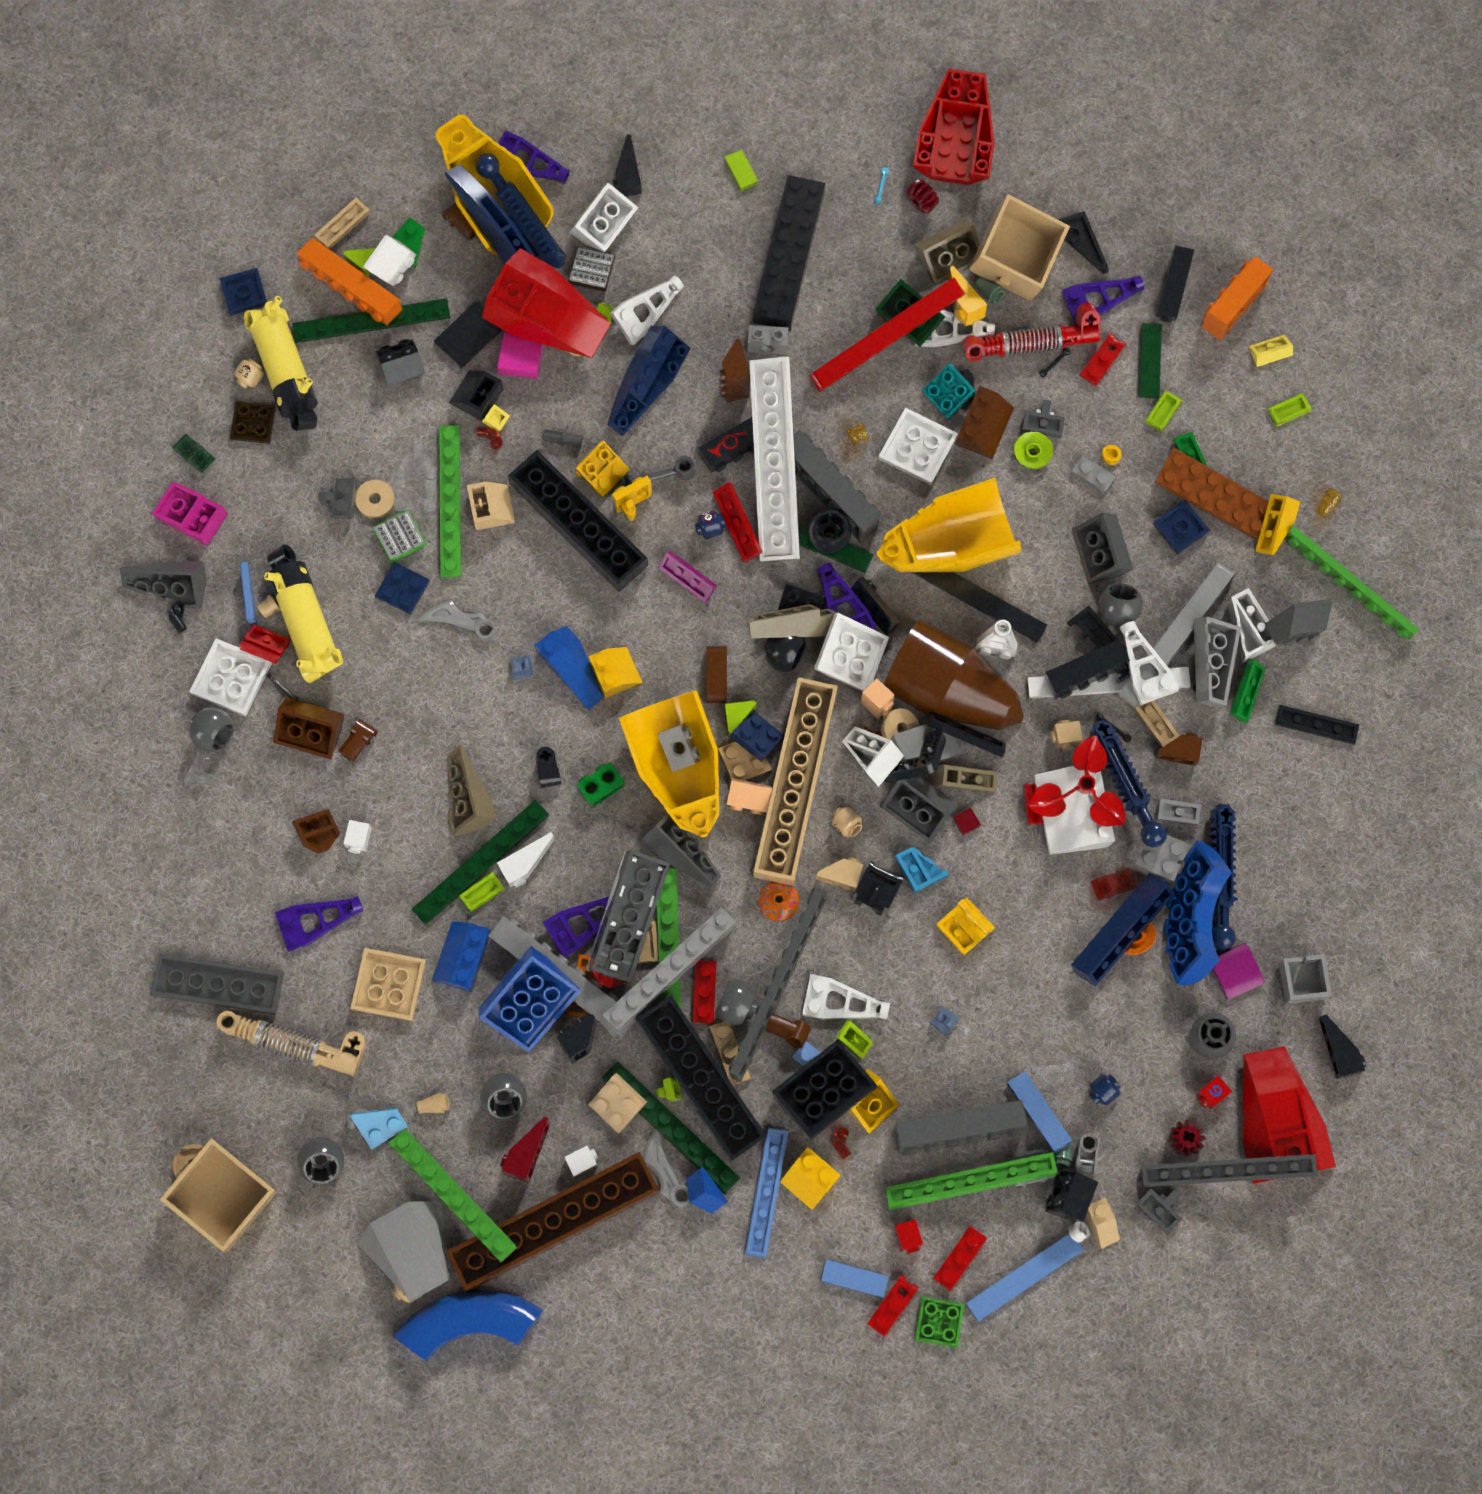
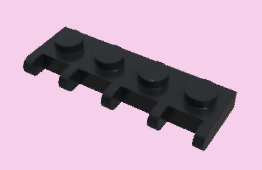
(1097, 632)

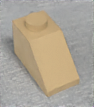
(842, 873)
(1102, 1223)

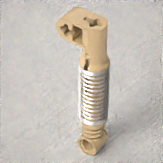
(296, 1044)

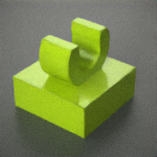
(605, 310)
(670, 1090)

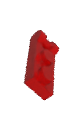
(1102, 360)
(892, 1306)

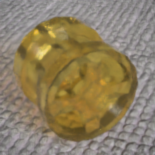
(857, 434)

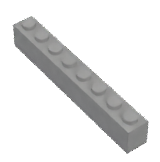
(517, 942)
(667, 972)

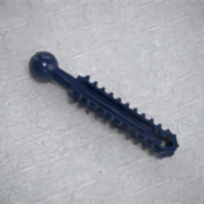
(521, 212)
(1153, 833)
(1223, 843)

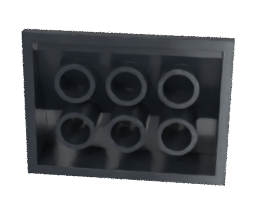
(824, 1089)

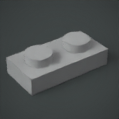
(1093, 474)
(1178, 812)

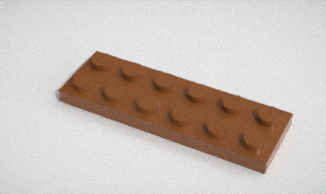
(1213, 493)

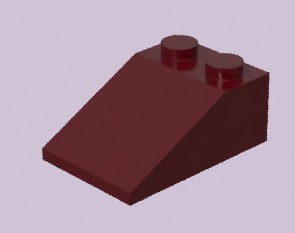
(524, 1154)

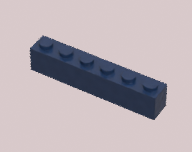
(1122, 929)

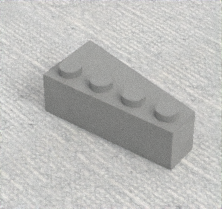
(1214, 659)

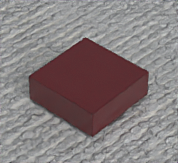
(966, 821)

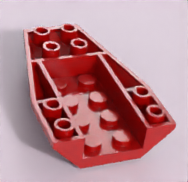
(957, 131)
(543, 307)
(1280, 1111)

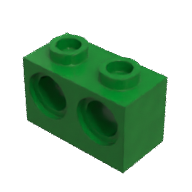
(604, 789)

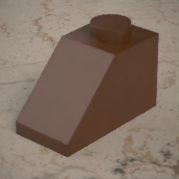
(1182, 750)

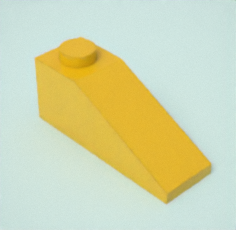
(970, 306)
(1277, 522)

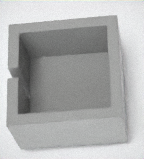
(1162, 860)
(1305, 981)

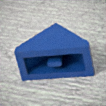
(704, 1191)

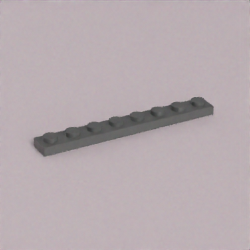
(1229, 1170)

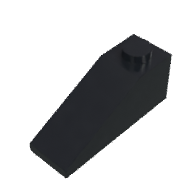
(627, 172)
(1343, 1053)

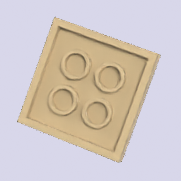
(388, 984)

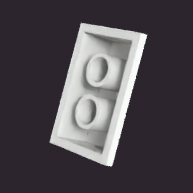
(603, 218)

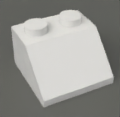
(390, 260)

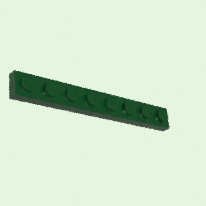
(363, 321)
(480, 862)
(677, 1133)

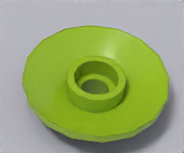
(1037, 442)

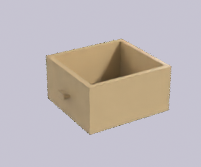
(1019, 248)
(218, 1195)

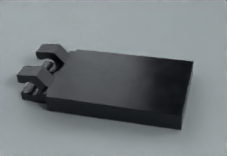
(467, 334)

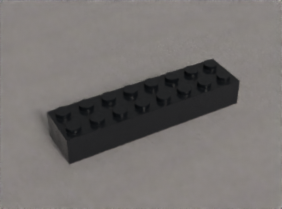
(789, 252)
(578, 520)
(701, 1078)

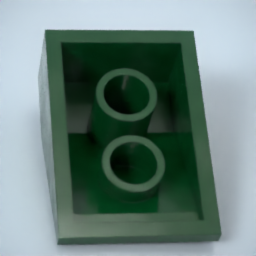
(900, 299)

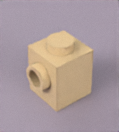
(1066, 734)

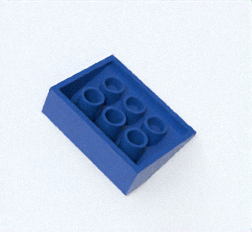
(529, 999)

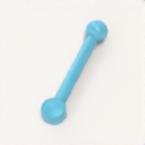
(884, 171)

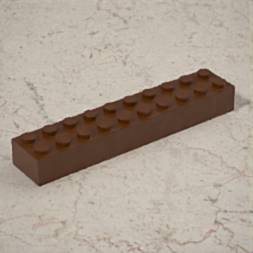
(557, 1220)

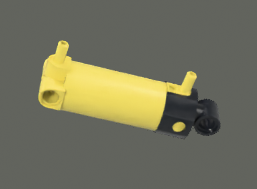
(283, 364)
(302, 614)

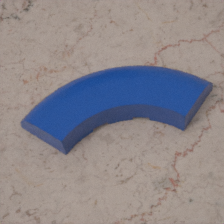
(1192, 912)
(465, 1315)

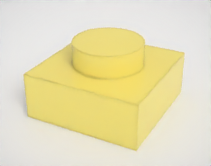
(495, 418)

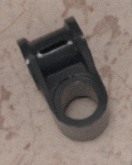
(547, 770)

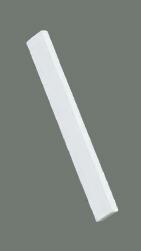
(1039, 688)

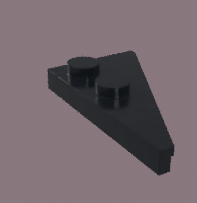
(1083, 240)

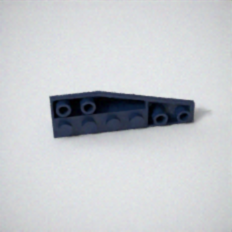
(490, 215)
(647, 376)

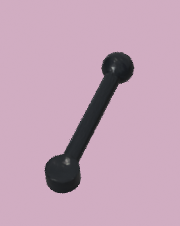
(1043, 373)
(281, 687)
(1127, 738)

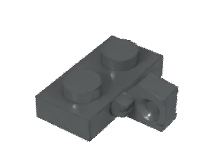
(1043, 421)
(341, 498)
(1161, 1209)

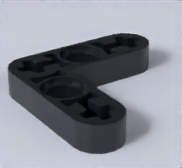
(926, 762)

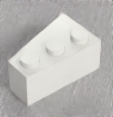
(1254, 634)
(873, 753)

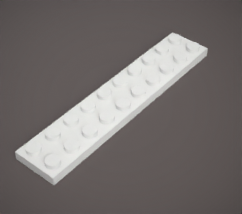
(774, 459)

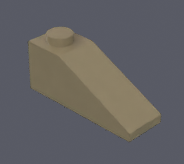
(964, 778)

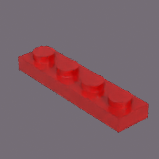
(737, 522)

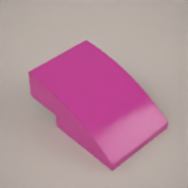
(519, 357)
(190, 513)

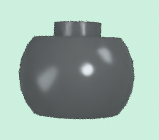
(1120, 604)
(211, 729)
(737, 1003)
(1222, 1025)
(503, 1105)
(324, 1168)

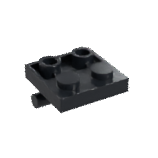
(799, 596)

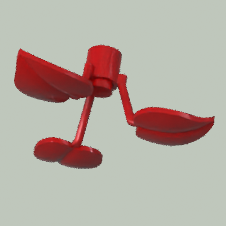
(1106, 810)

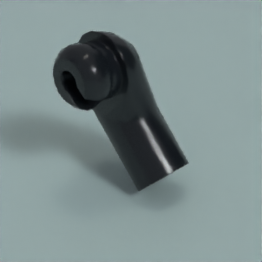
(176, 615)

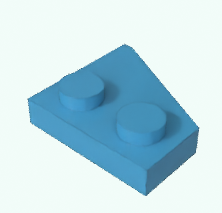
(918, 870)
(379, 1125)

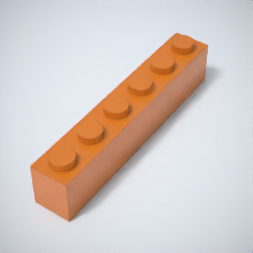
(349, 281)

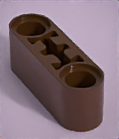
(716, 674)

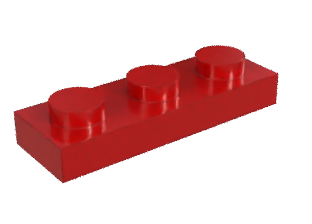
(704, 992)
(960, 1258)

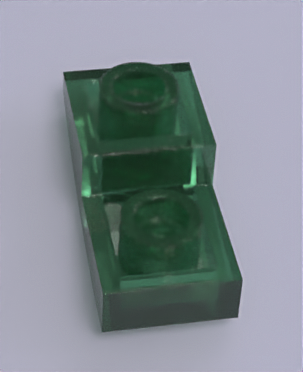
(193, 453)

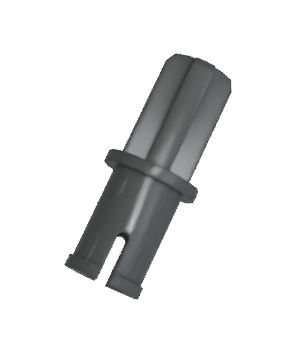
(563, 438)

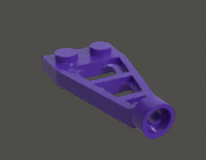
(514, 143)
(1075, 295)
(862, 613)
(291, 924)
(563, 935)

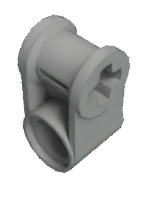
(1087, 1156)

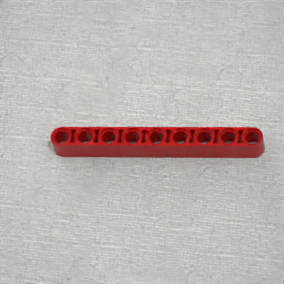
(887, 334)

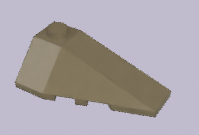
(471, 802)

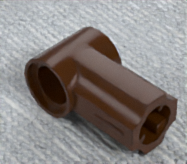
(457, 219)
(359, 737)
(793, 1032)

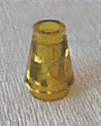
(1328, 502)

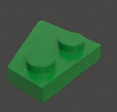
(411, 236)

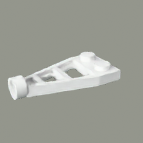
(627, 319)
(935, 340)
(997, 641)
(1152, 688)
(817, 996)

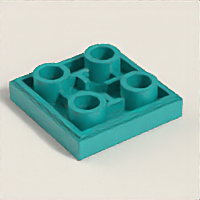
(949, 391)

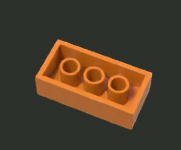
(1237, 297)

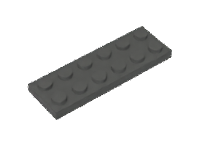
(217, 984)

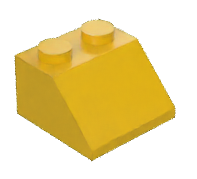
(614, 670)
(875, 1106)
(810, 1178)

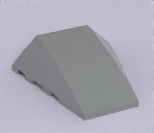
(408, 1248)

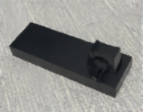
(879, 611)

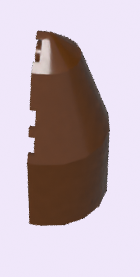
(952, 680)

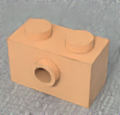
(877, 699)
(749, 796)

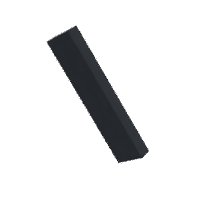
(1317, 724)
(967, 734)

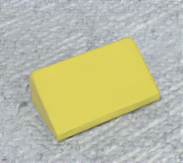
(1271, 350)

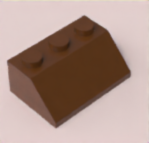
(734, 374)
(985, 423)
(308, 727)

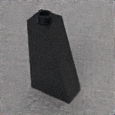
(1175, 283)

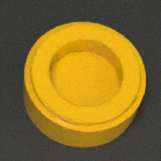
(1111, 454)

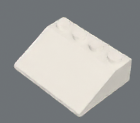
(1074, 827)

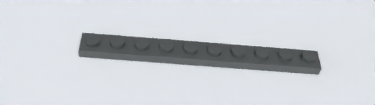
(775, 990)

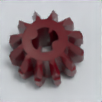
(922, 196)
(1188, 1130)

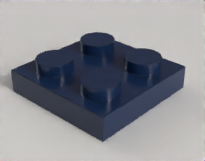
(243, 291)
(1181, 527)
(402, 588)
(757, 736)

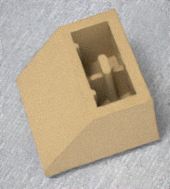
(490, 505)

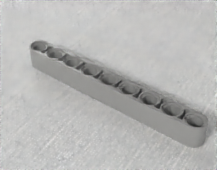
(1183, 625)

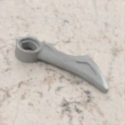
(449, 613)
(656, 1161)

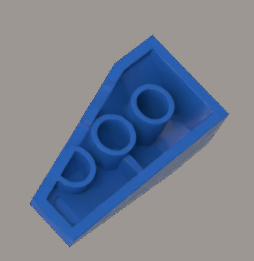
(569, 661)

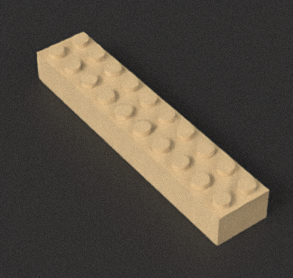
(795, 782)

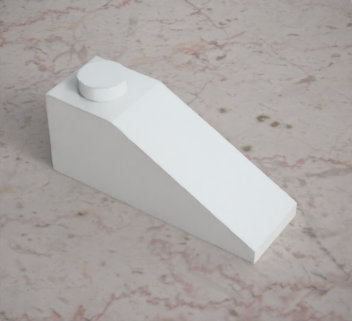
(522, 863)

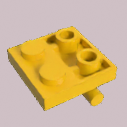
(601, 469)
(626, 497)
(965, 926)

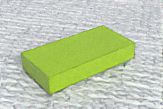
(741, 170)
(1289, 409)
(1163, 411)
(481, 892)

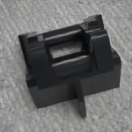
(875, 891)

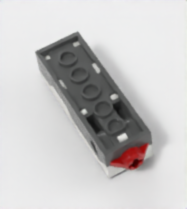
(627, 918)

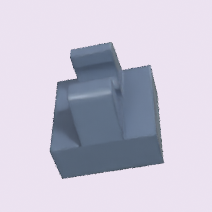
(521, 667)
(944, 1021)

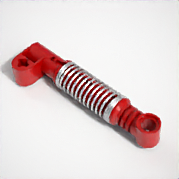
(1039, 339)

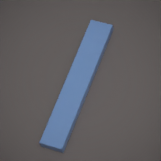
(766, 1192)
(1024, 1277)

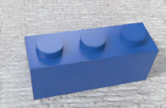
(462, 955)

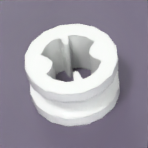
(1079, 1231)

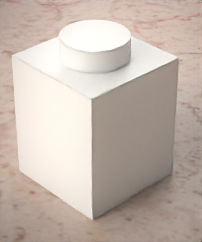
(357, 836)
(582, 1161)

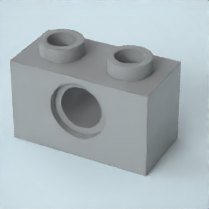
(767, 339)
(676, 759)

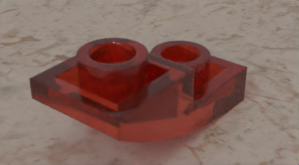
(1114, 884)

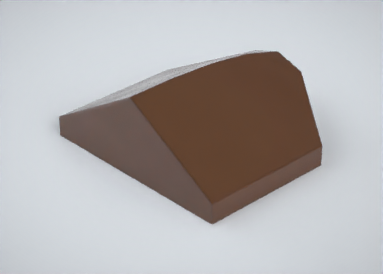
(317, 831)

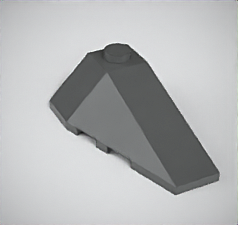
(174, 580)
(677, 848)

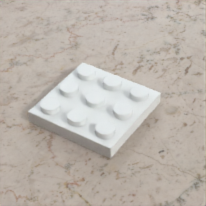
(918, 446)
(851, 652)
(230, 677)

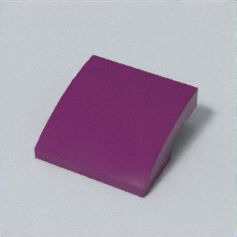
(1237, 971)

